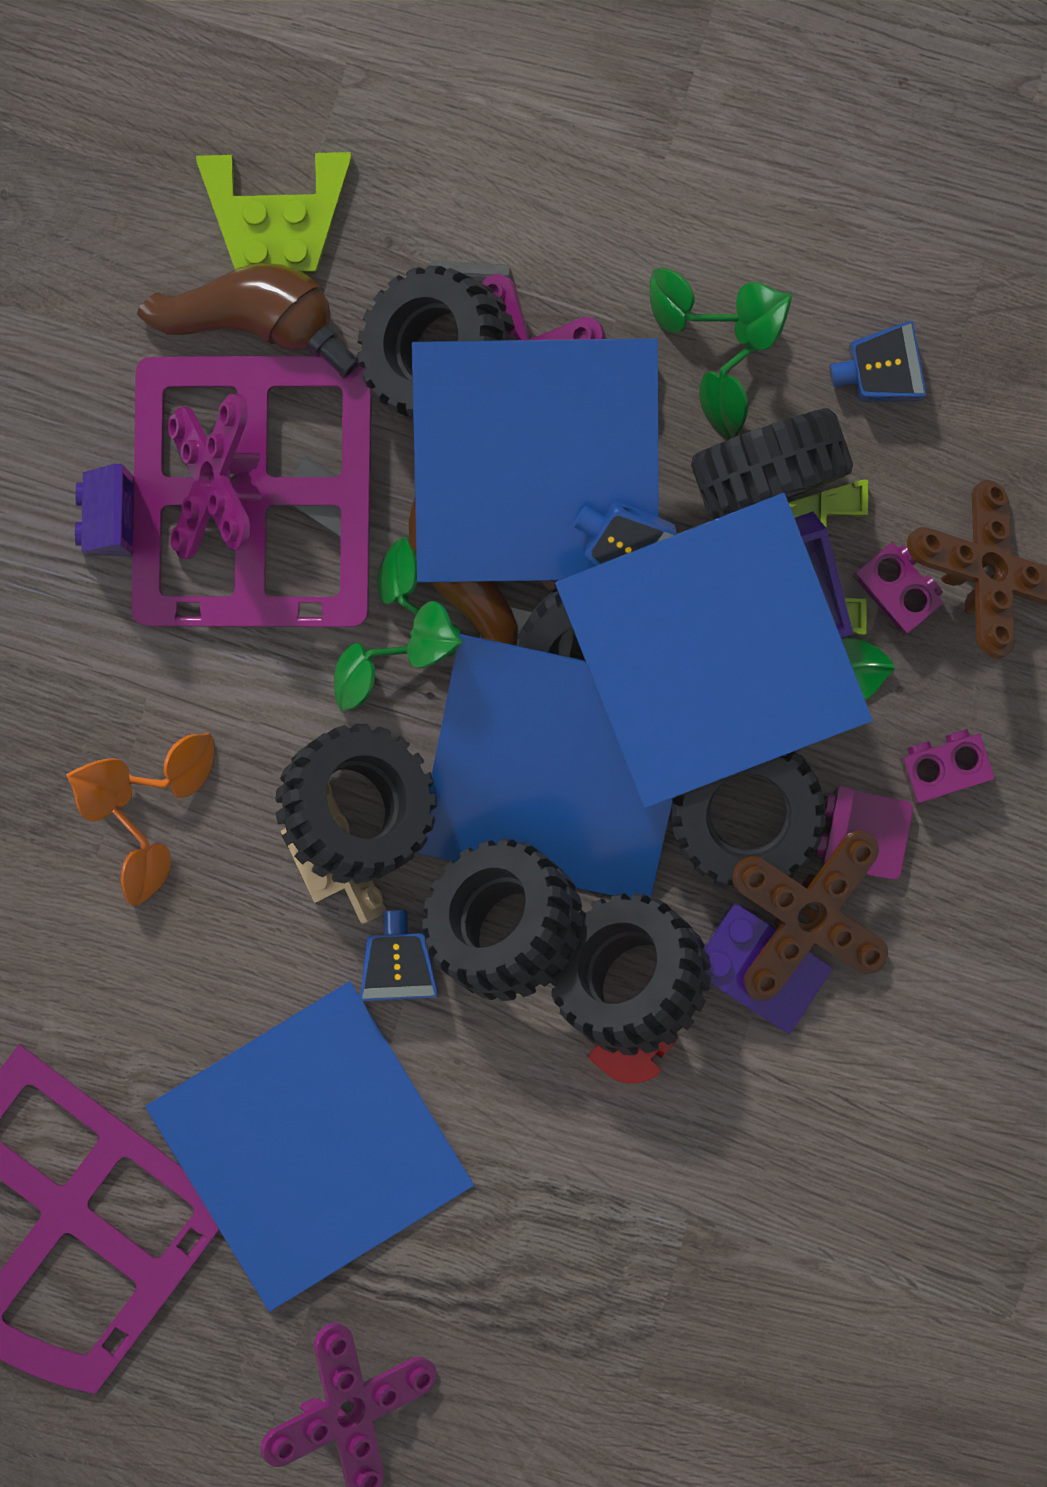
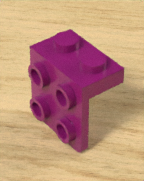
(880, 816)

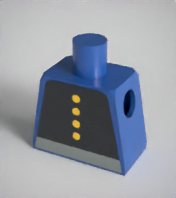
(883, 366)
(620, 531)
(397, 963)

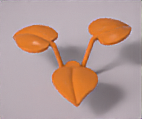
(105, 787)

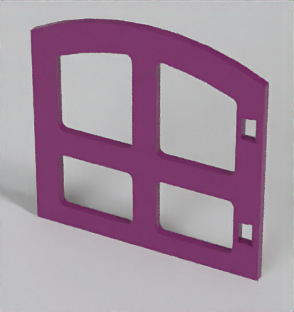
(68, 1211)

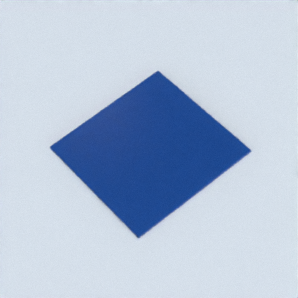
(519, 445)
(714, 650)
(539, 764)
(309, 1146)

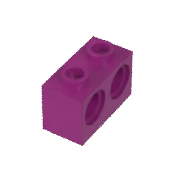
(890, 595)
(949, 775)

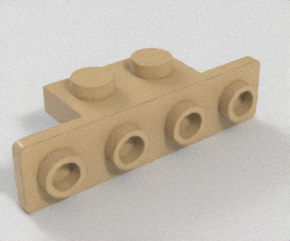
(364, 896)

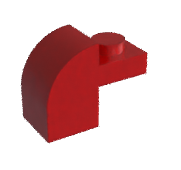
(628, 1068)

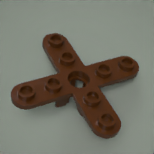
(966, 559)
(829, 926)

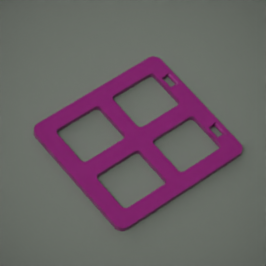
(154, 492)

